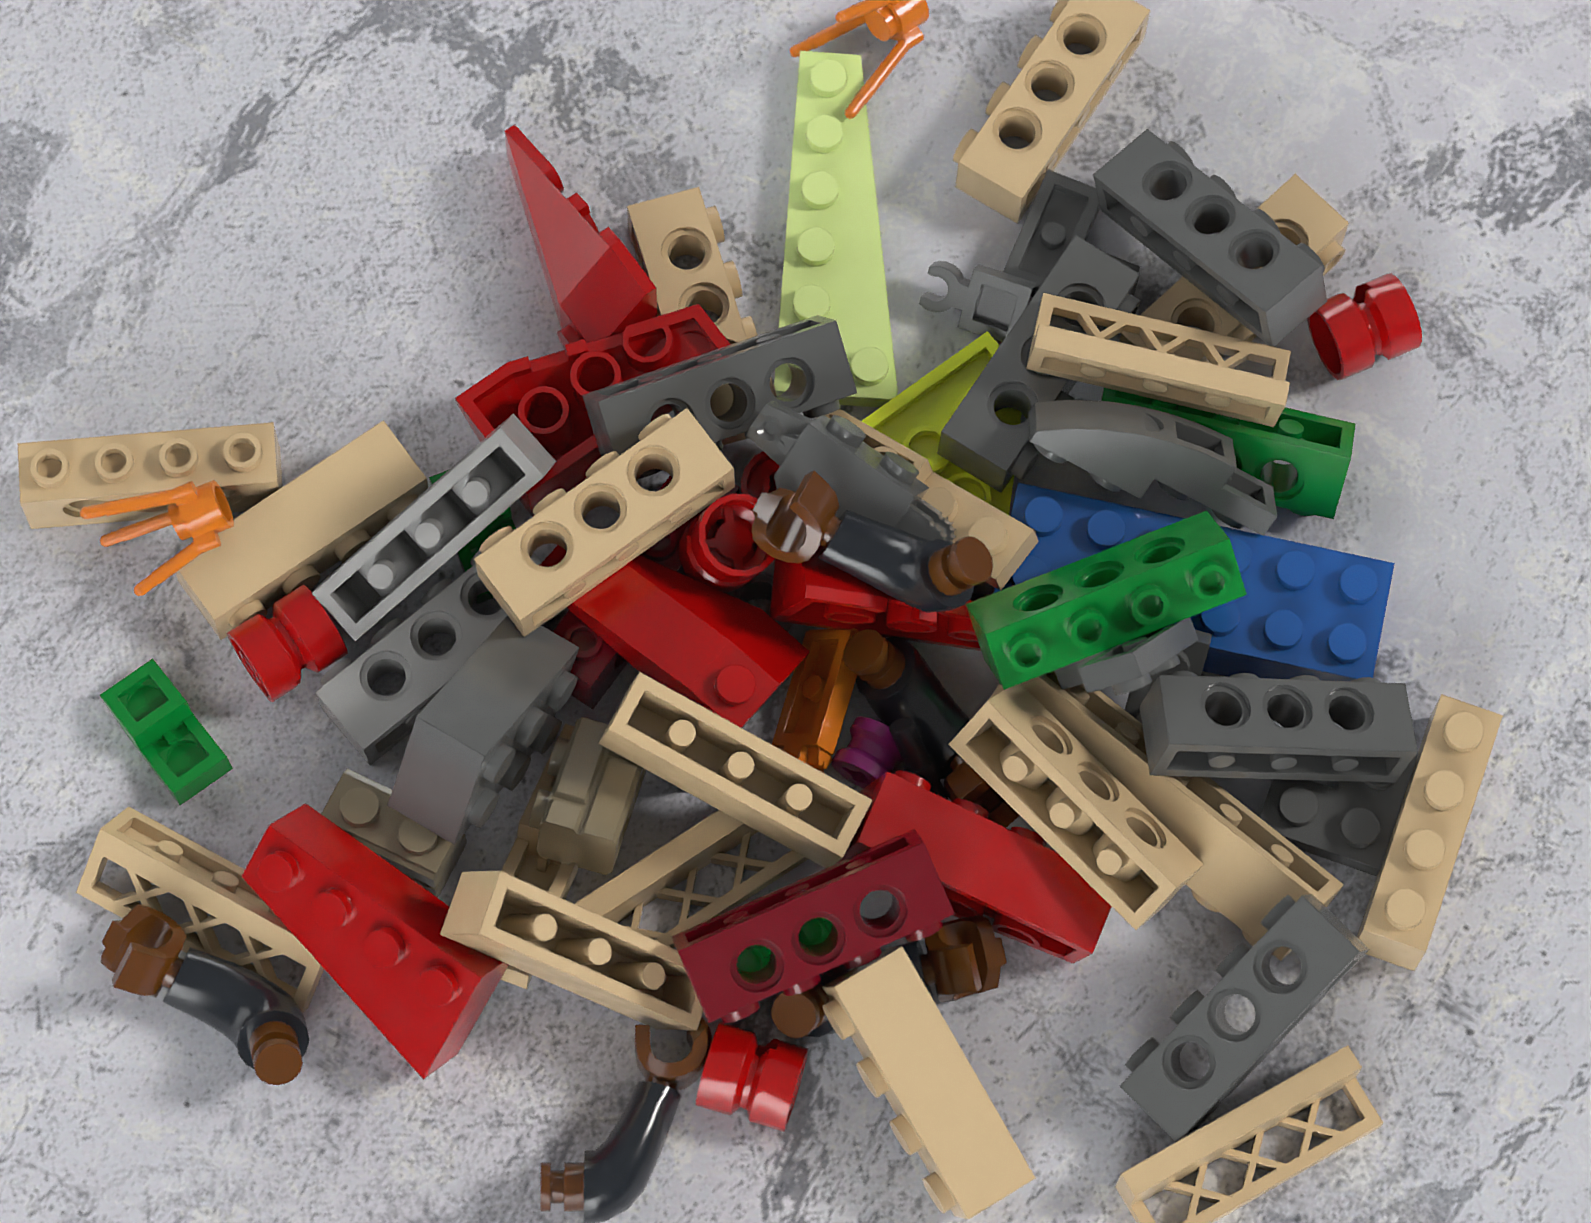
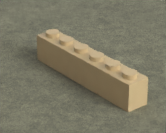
(1243, 857)

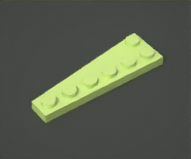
(834, 228)

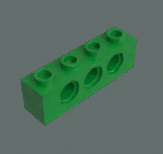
(1312, 444)
(1106, 599)

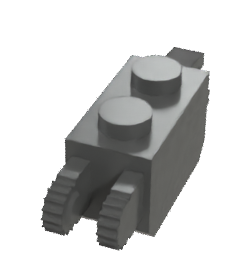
(860, 476)

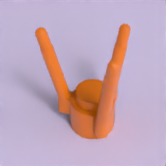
(886, 21)
(192, 512)

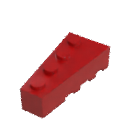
(988, 867)
(374, 936)

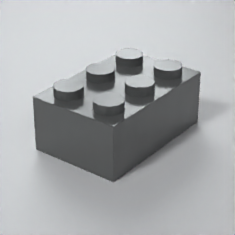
(484, 729)

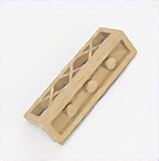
(1155, 370)
(681, 860)
(205, 885)
(1247, 1123)

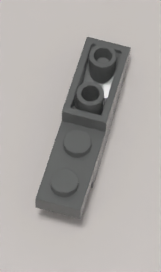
(1135, 444)

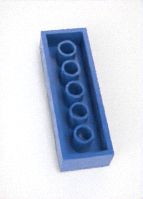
(1303, 602)

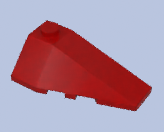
(587, 271)
(550, 389)
(832, 599)
(689, 636)

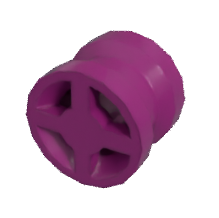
(867, 754)

